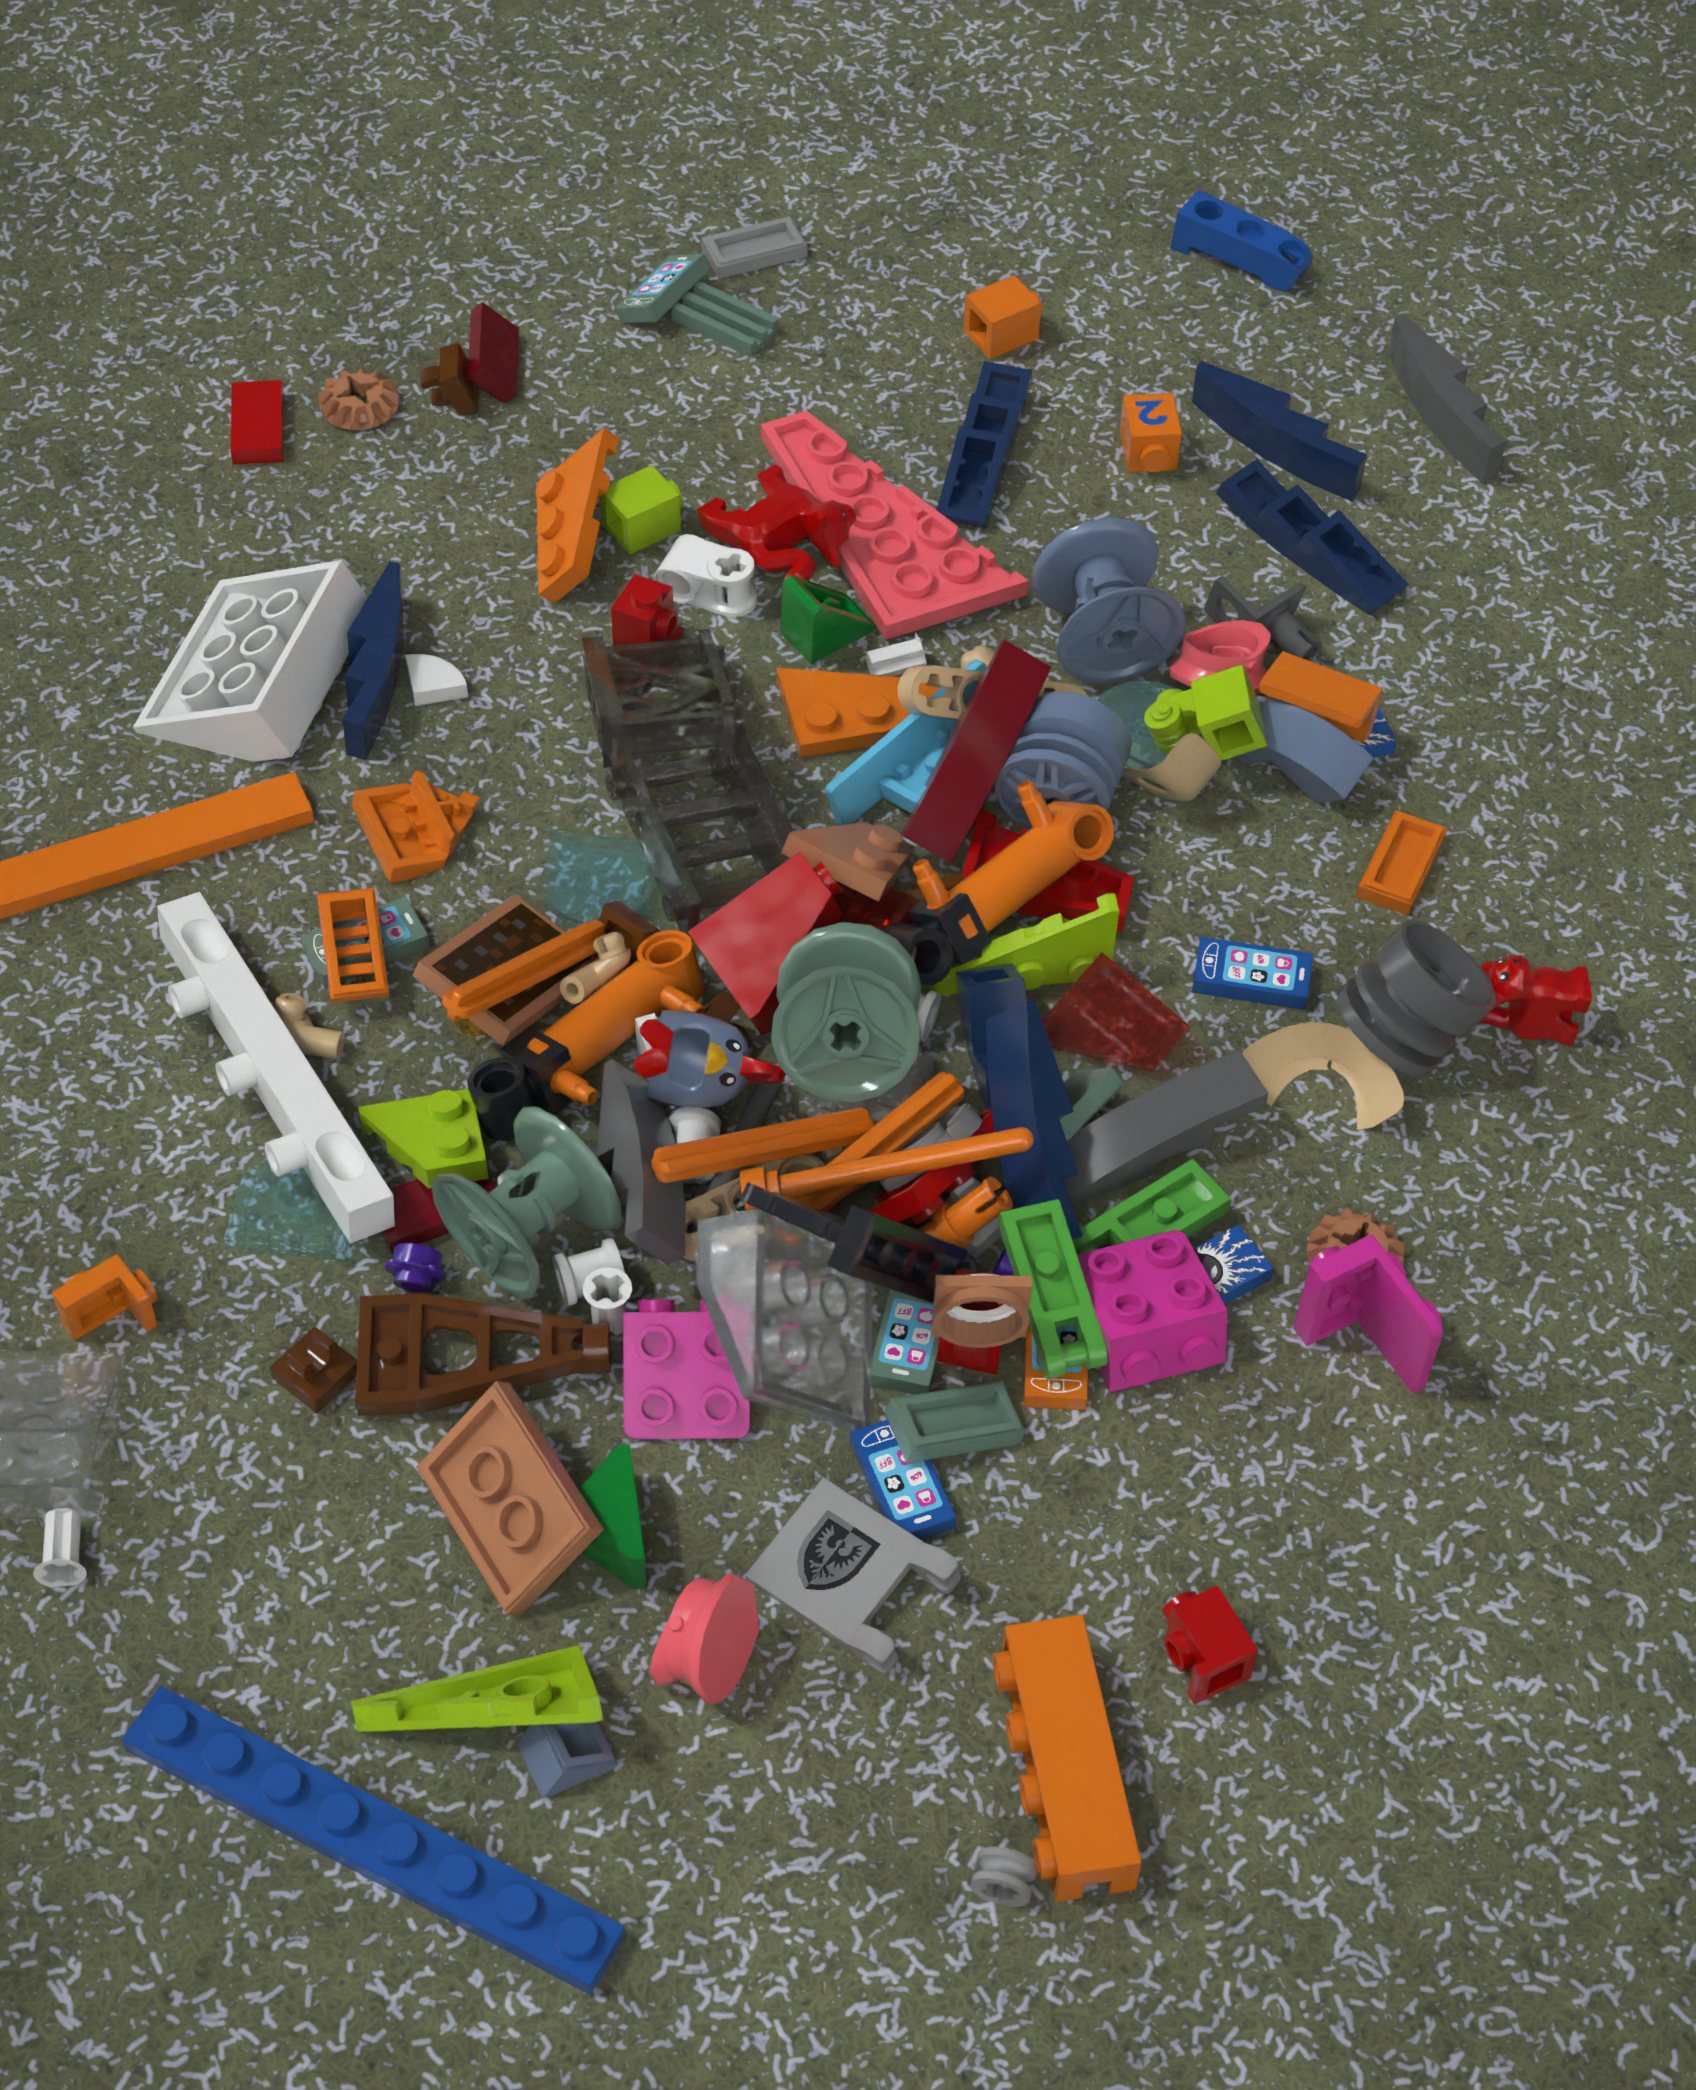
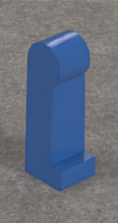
(1240, 240)

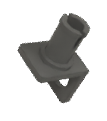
(1275, 616)

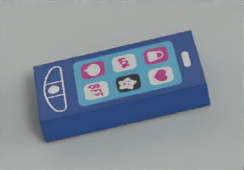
(1252, 973)
(902, 1490)

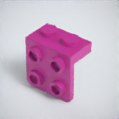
(1371, 1288)
(1154, 1309)
(678, 1376)

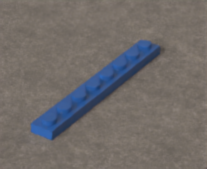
(376, 1839)

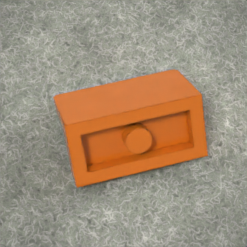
(1324, 692)

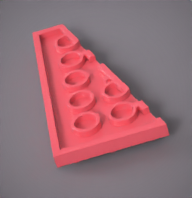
(900, 549)

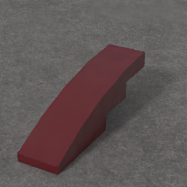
(976, 751)

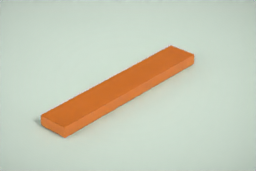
(152, 844)

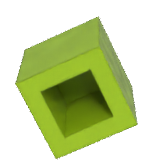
(641, 509)

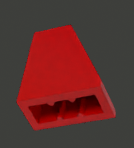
(759, 927)

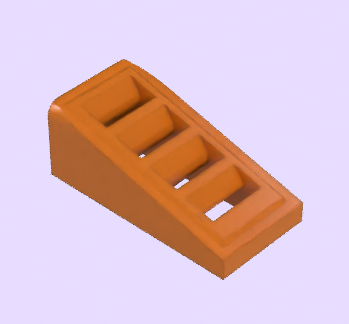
(348, 907)

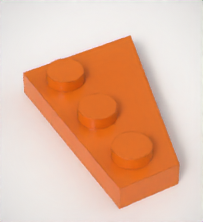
(566, 519)
(840, 709)

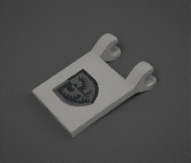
(841, 1564)

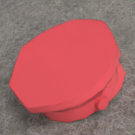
(1221, 648)
(708, 1637)

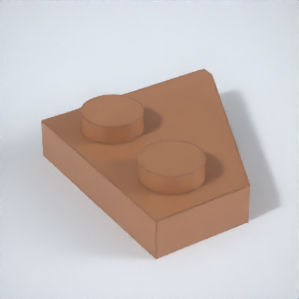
(854, 854)

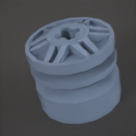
(1069, 751)

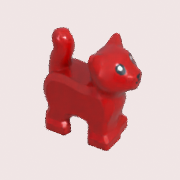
(1537, 999)

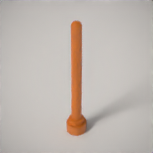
(889, 1164)

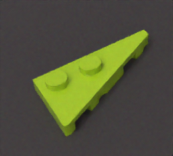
(1048, 952)
(517, 1693)

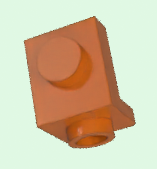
(103, 1293)

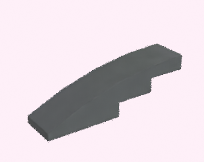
(1439, 393)
(1161, 1124)
(627, 1138)

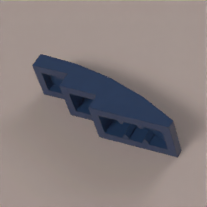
(1267, 426)
(984, 444)
(1319, 544)
(375, 660)
(1030, 1094)

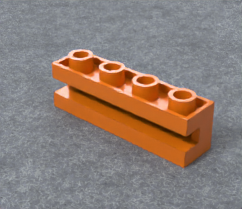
(1068, 1758)

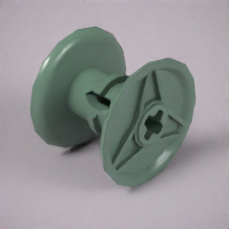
(847, 1013)
(557, 1178)

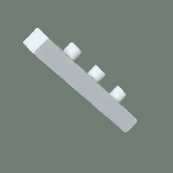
(276, 1068)

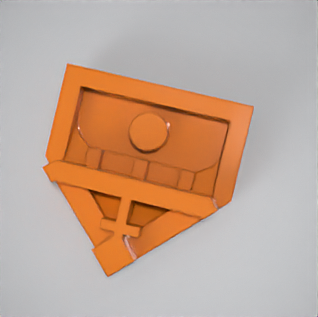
(413, 825)

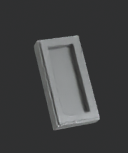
(754, 247)

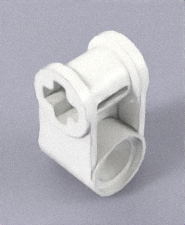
(704, 572)

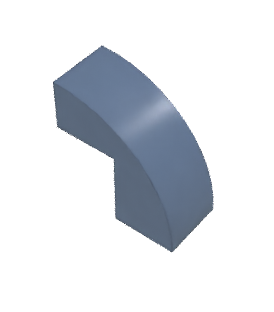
(1309, 751)

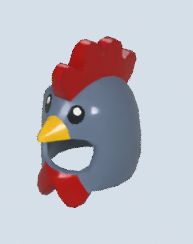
(698, 1061)

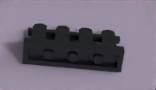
(869, 1244)

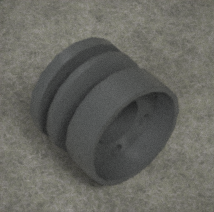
(1416, 998)

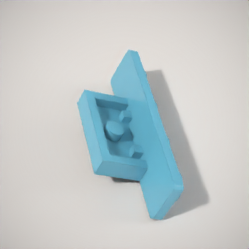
(895, 764)

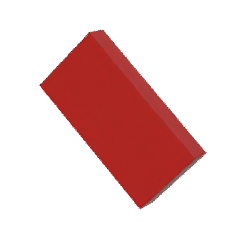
(257, 422)

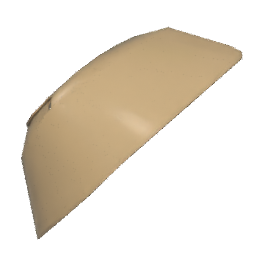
(1181, 772)
(1310, 1046)

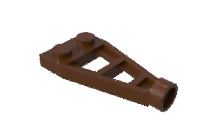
(392, 1351)

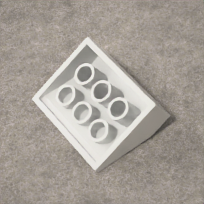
(257, 663)

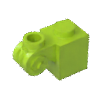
(1216, 706)

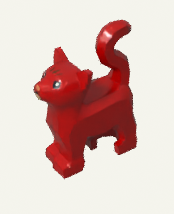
(779, 524)

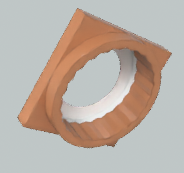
(981, 1328)

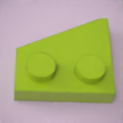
(430, 1134)

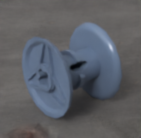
(1101, 581)

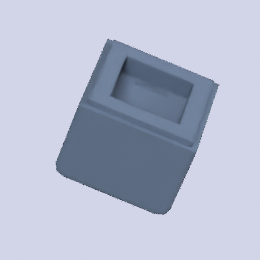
(565, 1755)

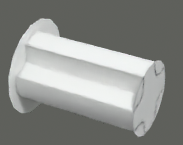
(896, 658)
(607, 1293)
(61, 1549)

